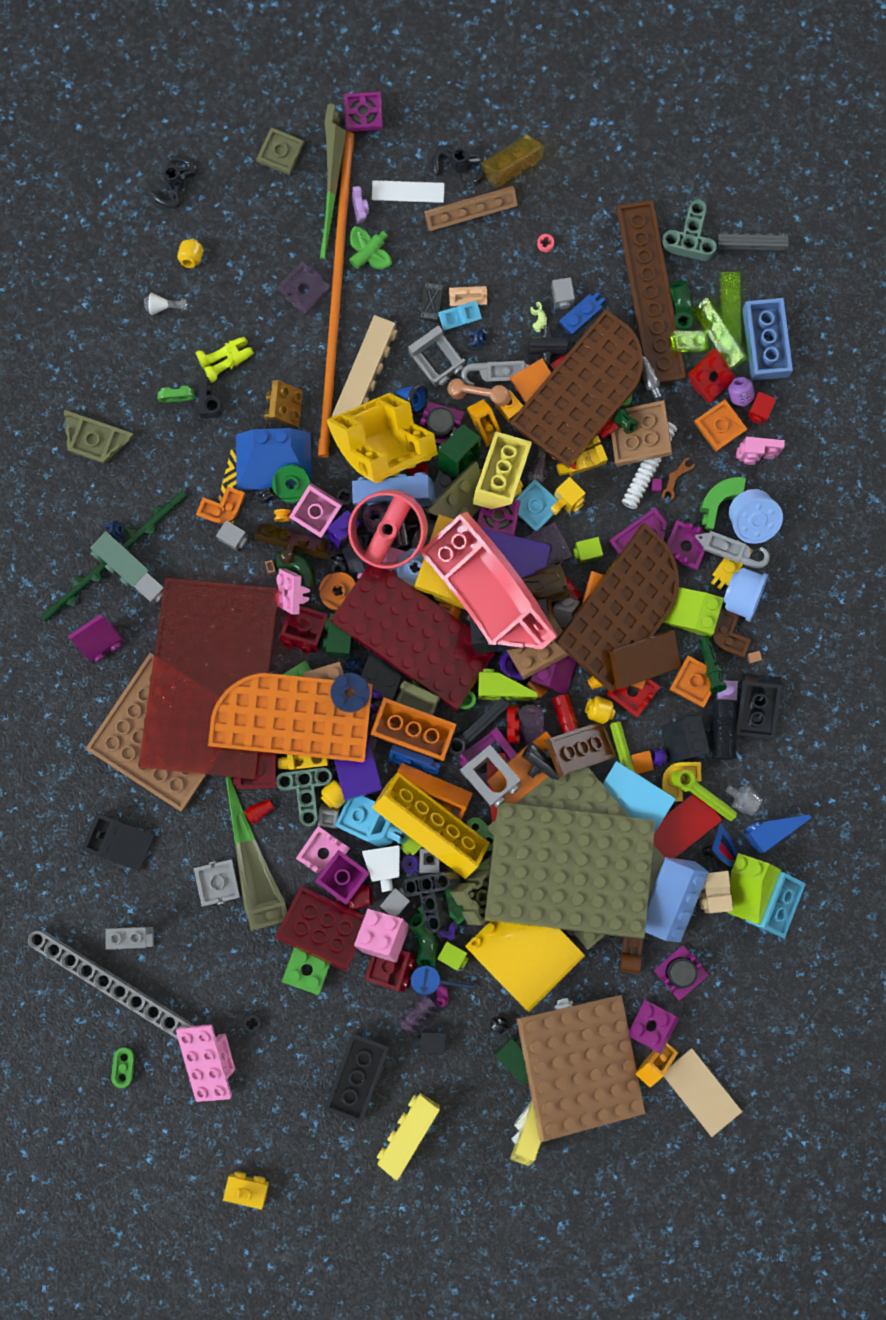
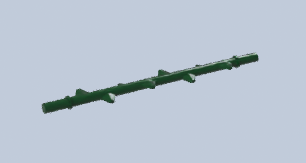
(95, 574)

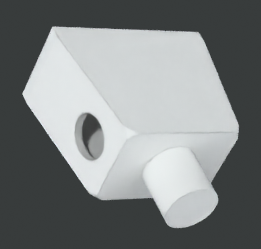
(383, 865)

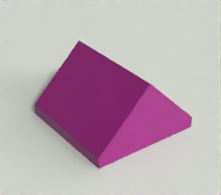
(342, 877)

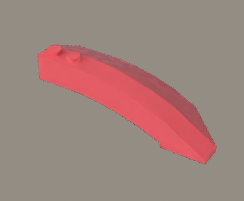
(488, 585)

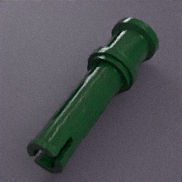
(625, 420)
(713, 672)

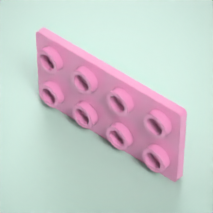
(207, 1062)

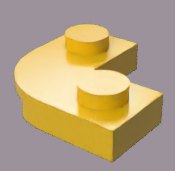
(676, 792)

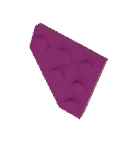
(652, 519)

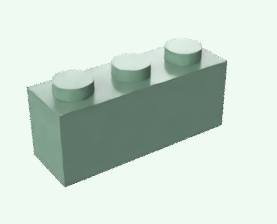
(118, 559)

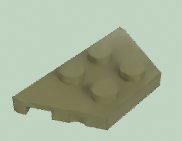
(93, 438)
(458, 495)

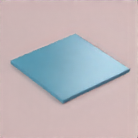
(638, 795)

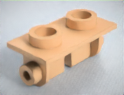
(465, 295)

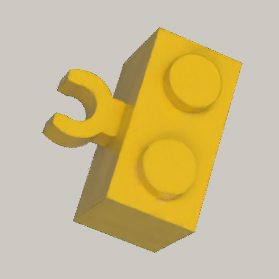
(569, 497)
(246, 1190)

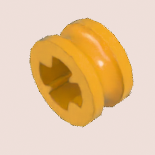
(282, 515)

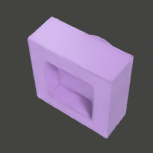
(730, 692)

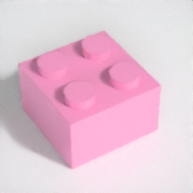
(316, 510)
(381, 935)

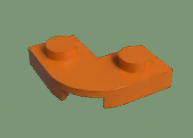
(222, 511)

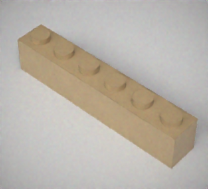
(367, 365)

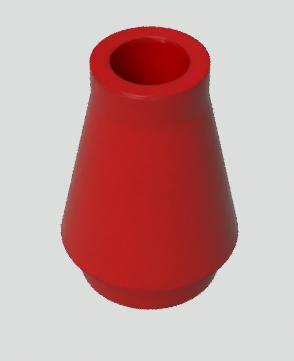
(258, 811)

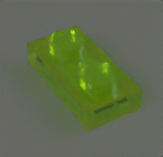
(689, 341)

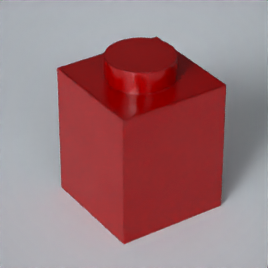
(761, 408)

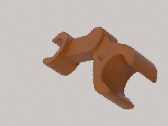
(674, 475)

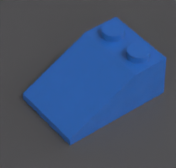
(767, 834)

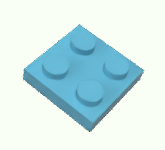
(536, 505)

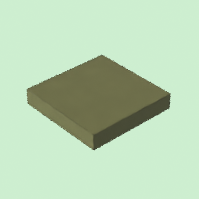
(280, 151)

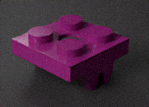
(686, 532)
(665, 1025)

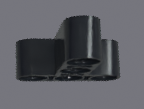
(433, 893)

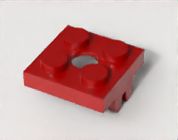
(700, 376)
(634, 704)

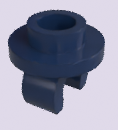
(479, 338)
(115, 528)
(353, 664)

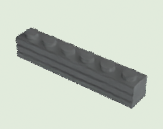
(752, 242)

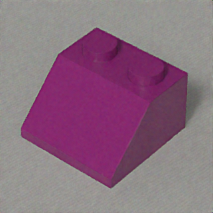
(556, 676)

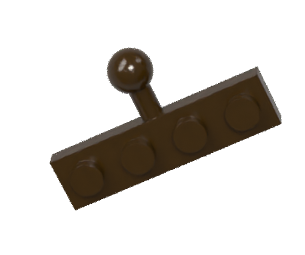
(293, 542)

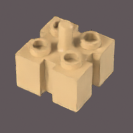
(716, 893)

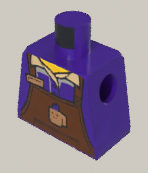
(339, 529)

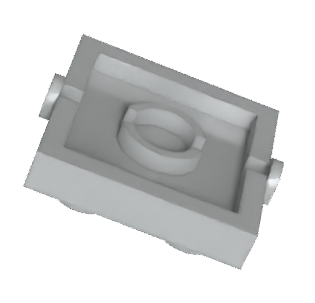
(217, 882)

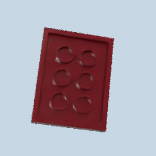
(321, 928)

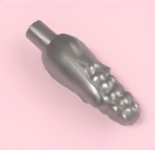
(650, 379)

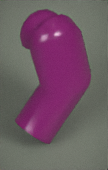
(442, 995)

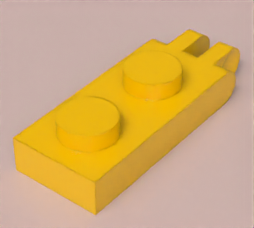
(725, 571)

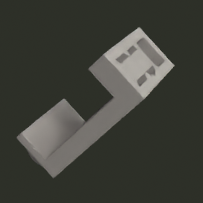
(426, 341)
(491, 797)
(129, 937)

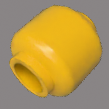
(190, 253)
(600, 710)
(333, 795)

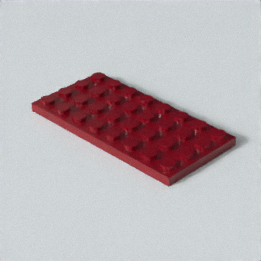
(412, 634)

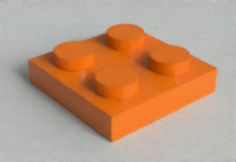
(720, 425)
(692, 682)

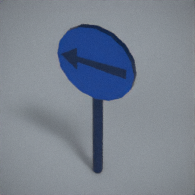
(426, 980)

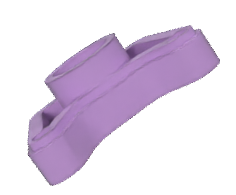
(360, 205)

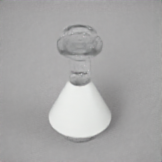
(156, 304)

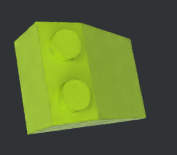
(695, 612)
(495, 685)
(752, 887)

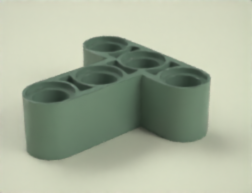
(689, 236)
(304, 789)

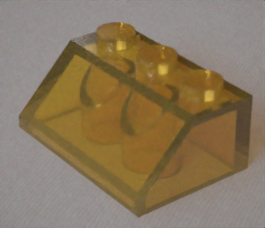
(512, 160)

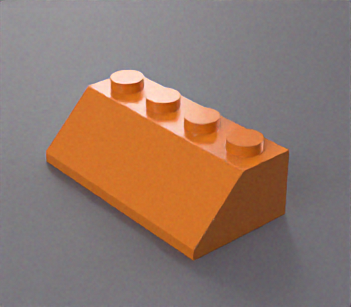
(412, 729)
(446, 794)

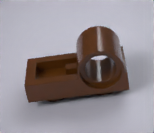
(631, 955)

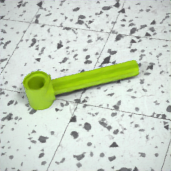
(621, 745)
(691, 785)

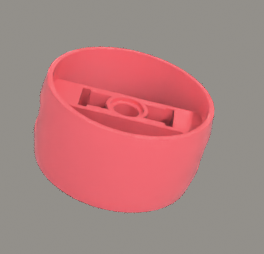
(382, 541)

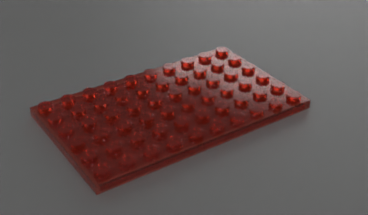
(203, 646)

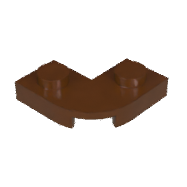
(724, 635)

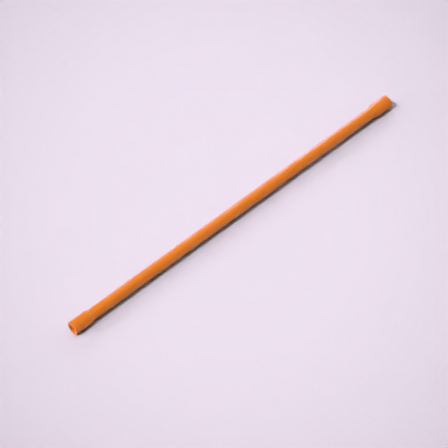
(324, 441)

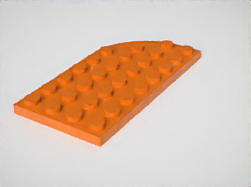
(289, 718)

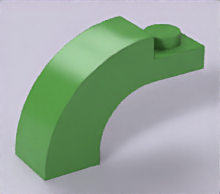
(721, 492)

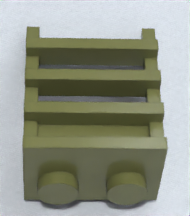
(417, 698)

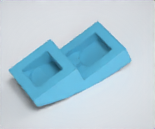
(459, 315)

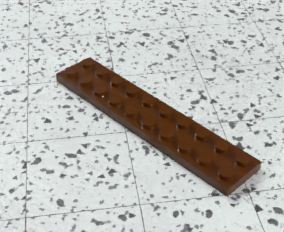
(650, 289)

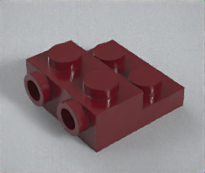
(303, 630)
(265, 774)
(392, 974)

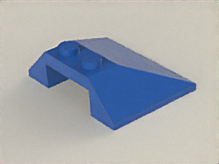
(265, 450)

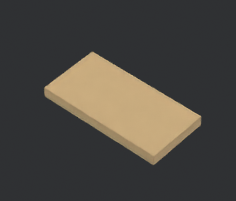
(701, 1092)

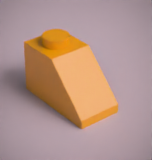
(484, 421)
(656, 1065)

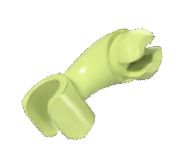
(542, 320)

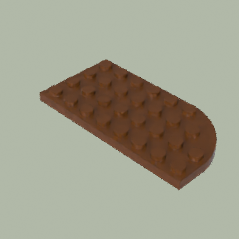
(583, 390)
(624, 605)

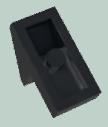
(354, 562)

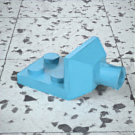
(364, 822)

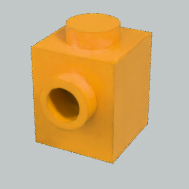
(511, 409)

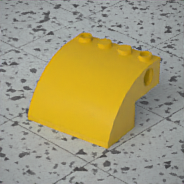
(382, 438)
(525, 958)

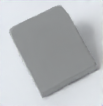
(327, 816)

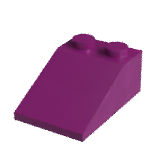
(97, 638)

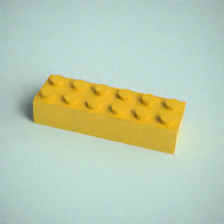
(431, 825)

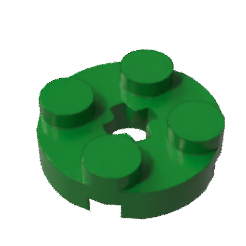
(287, 472)

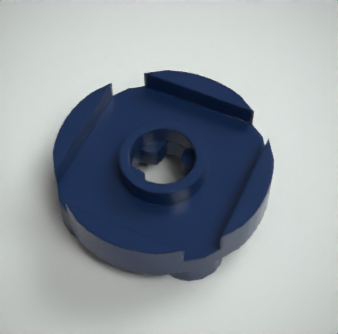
(341, 699)

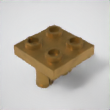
(284, 404)

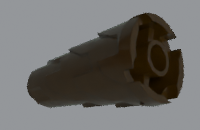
(548, 583)

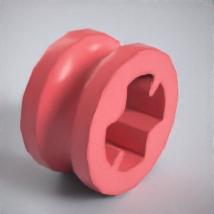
(541, 239)

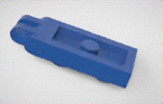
(582, 313)
(416, 760)

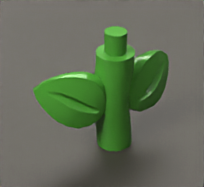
(369, 249)

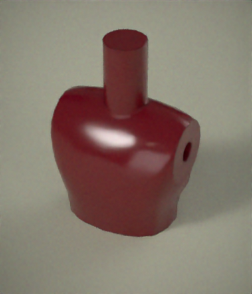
(362, 898)

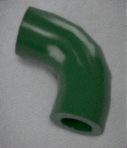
(683, 304)
(301, 567)
(427, 941)

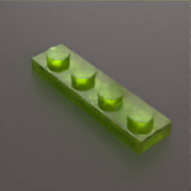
(731, 302)
(720, 333)

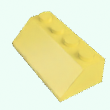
(501, 471)
(408, 1135)

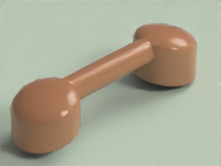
(498, 394)

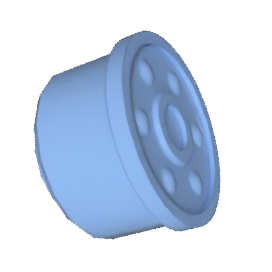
(755, 516)
(745, 592)

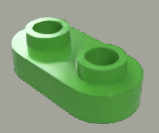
(168, 394)
(483, 831)
(122, 1067)

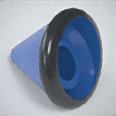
(415, 395)

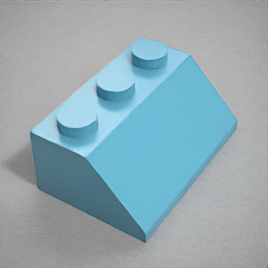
(782, 905)

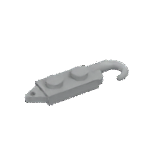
(493, 370)
(731, 549)

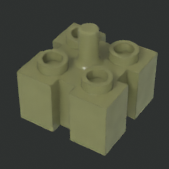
(473, 897)

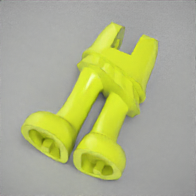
(234, 357)

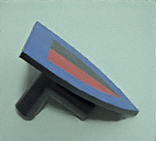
(722, 847)

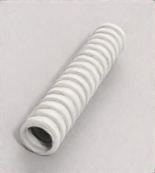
(643, 477)

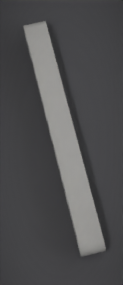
(114, 982)

